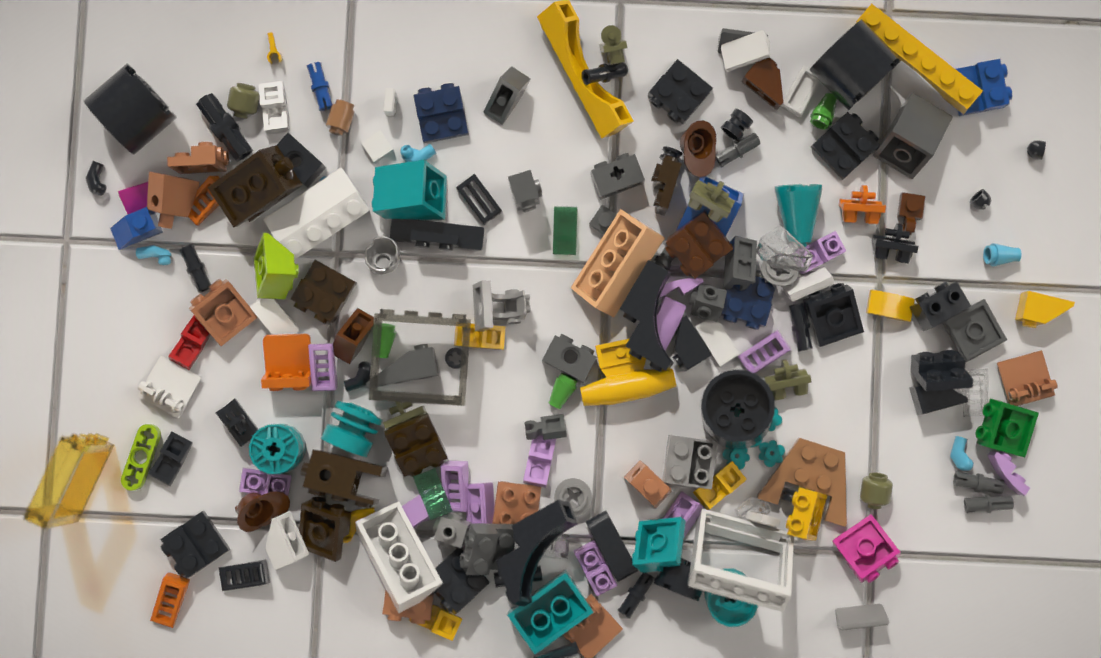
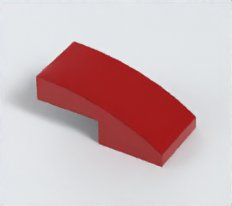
(190, 344)

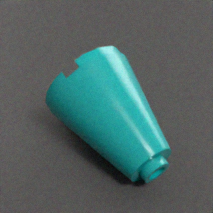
(799, 209)

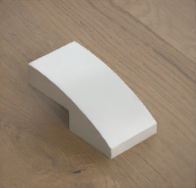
(274, 107)
(273, 317)

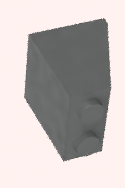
(913, 136)

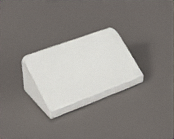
(745, 50)

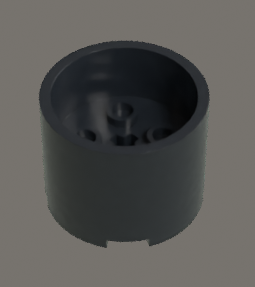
(855, 64)
(129, 109)
(740, 390)

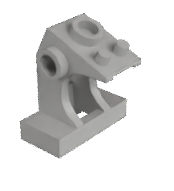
(515, 306)

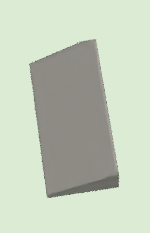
(861, 616)

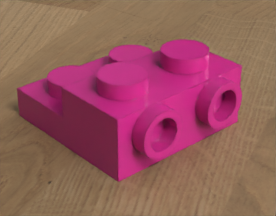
(867, 549)

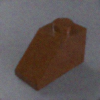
(765, 81)
(353, 335)

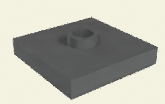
(974, 330)

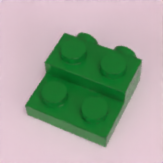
(1006, 427)

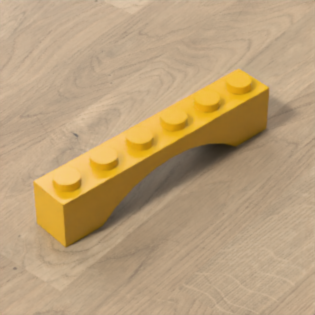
(562, 29)
(938, 73)

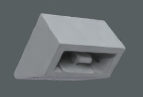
(689, 462)

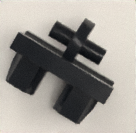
(904, 247)
(237, 422)

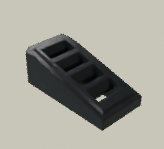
(262, 574)

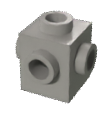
(459, 529)

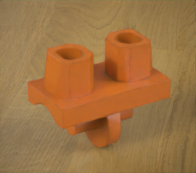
(871, 208)

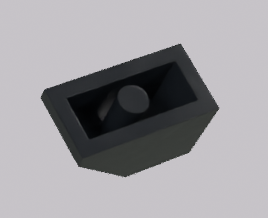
(688, 346)
(933, 401)

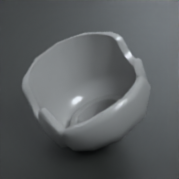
(382, 255)

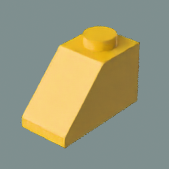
(1039, 308)

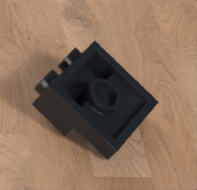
(679, 92)
(846, 144)
(833, 314)
(940, 371)
(194, 545)
(456, 586)

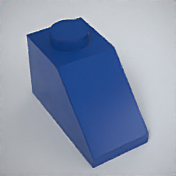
(135, 228)

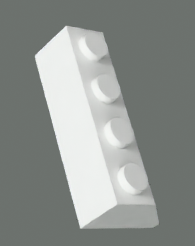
(316, 213)
(398, 556)

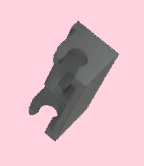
(740, 263)

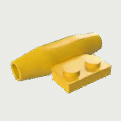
(625, 377)

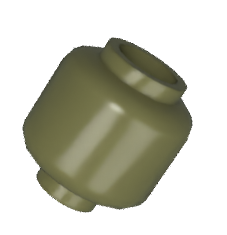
(243, 100)
(876, 490)

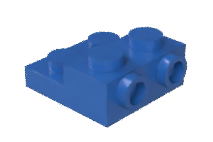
(990, 78)

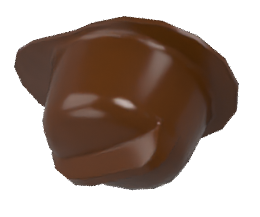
(699, 148)
(259, 510)

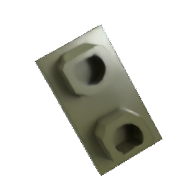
(613, 44)
(711, 197)
(786, 377)
(400, 407)

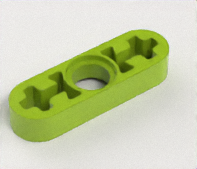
(140, 475)

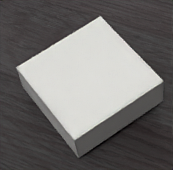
(390, 102)
(377, 146)
(763, 519)

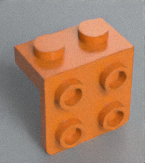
(286, 362)

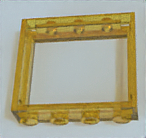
(48, 504)

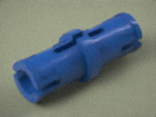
(319, 86)

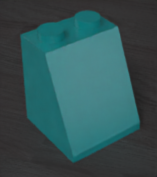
(409, 191)

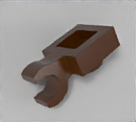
(911, 209)

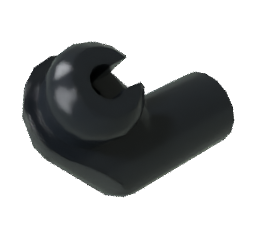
(93, 179)
(361, 378)

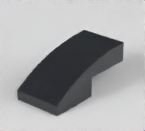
(171, 458)

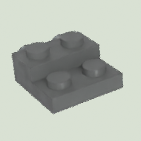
(484, 546)

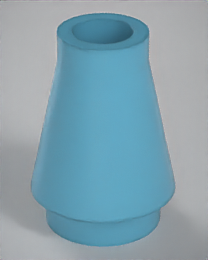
(999, 254)

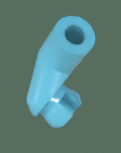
(410, 154)
(154, 251)
(959, 456)

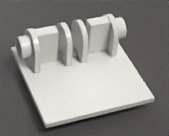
(169, 386)

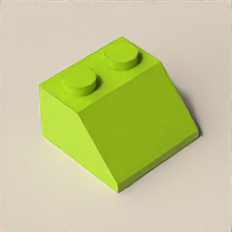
(273, 269)

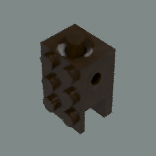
(255, 185)
(338, 477)

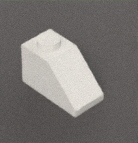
(284, 541)

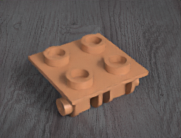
(1026, 379)
(515, 502)
(594, 631)

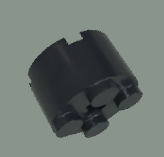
(676, 580)

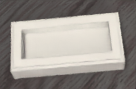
(801, 92)
(809, 284)
(717, 341)

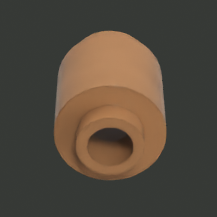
(340, 117)

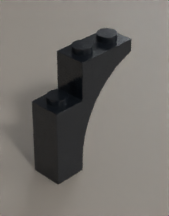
(642, 305)
(533, 537)

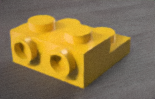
(806, 514)

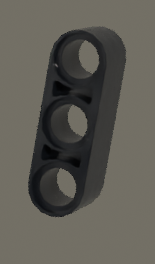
(611, 546)

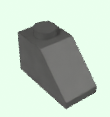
(506, 94)

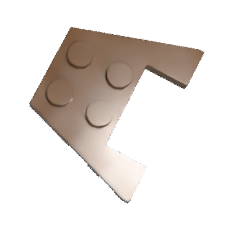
(815, 469)

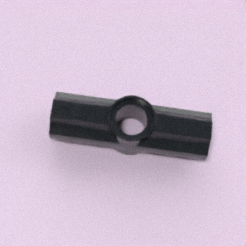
(224, 127)

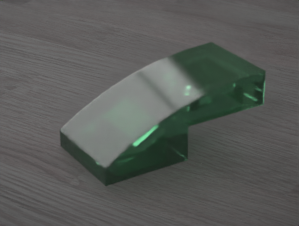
(565, 230)
(432, 494)

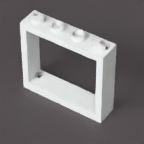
(736, 585)

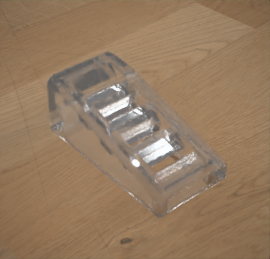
(983, 392)

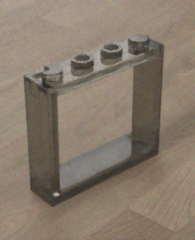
(416, 397)

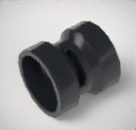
(737, 124)

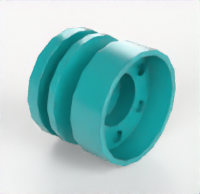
(351, 429)
(289, 441)
(729, 610)

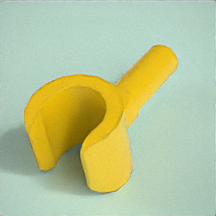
(273, 50)

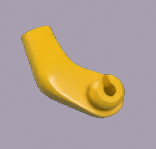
(355, 516)

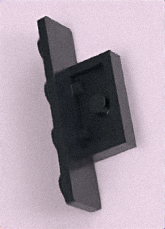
(437, 233)

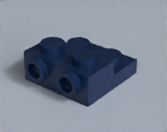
(440, 113)
(750, 304)

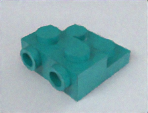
(658, 544)

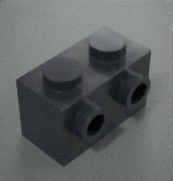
(939, 306)

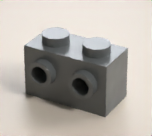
(525, 190)

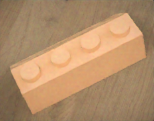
(617, 263)

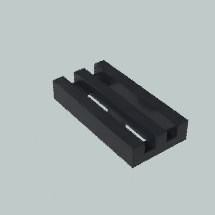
(491, 215)

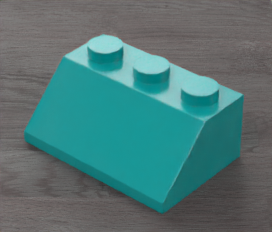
(552, 613)

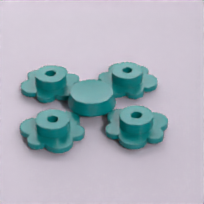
(764, 447)

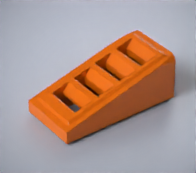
(211, 204)
(175, 585)

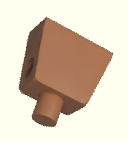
(170, 197)
(648, 483)

